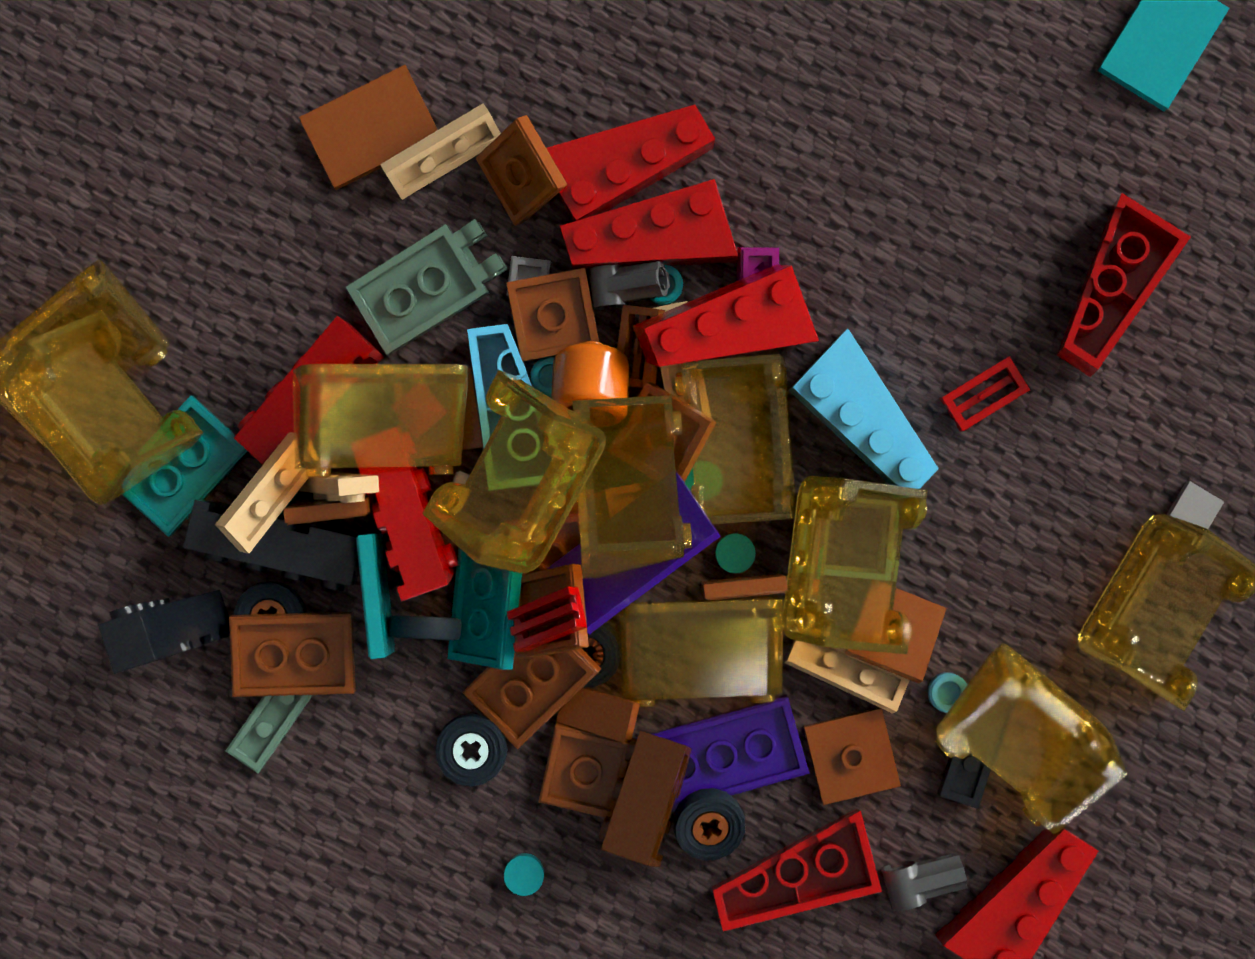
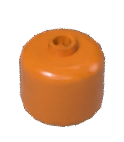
(589, 373)

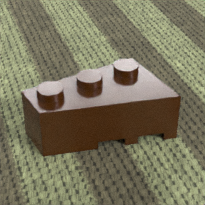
(645, 799)

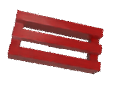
(955, 411)
(522, 627)

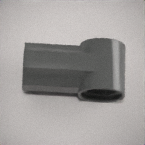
(626, 284)
(916, 881)

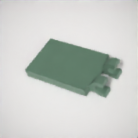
(424, 285)

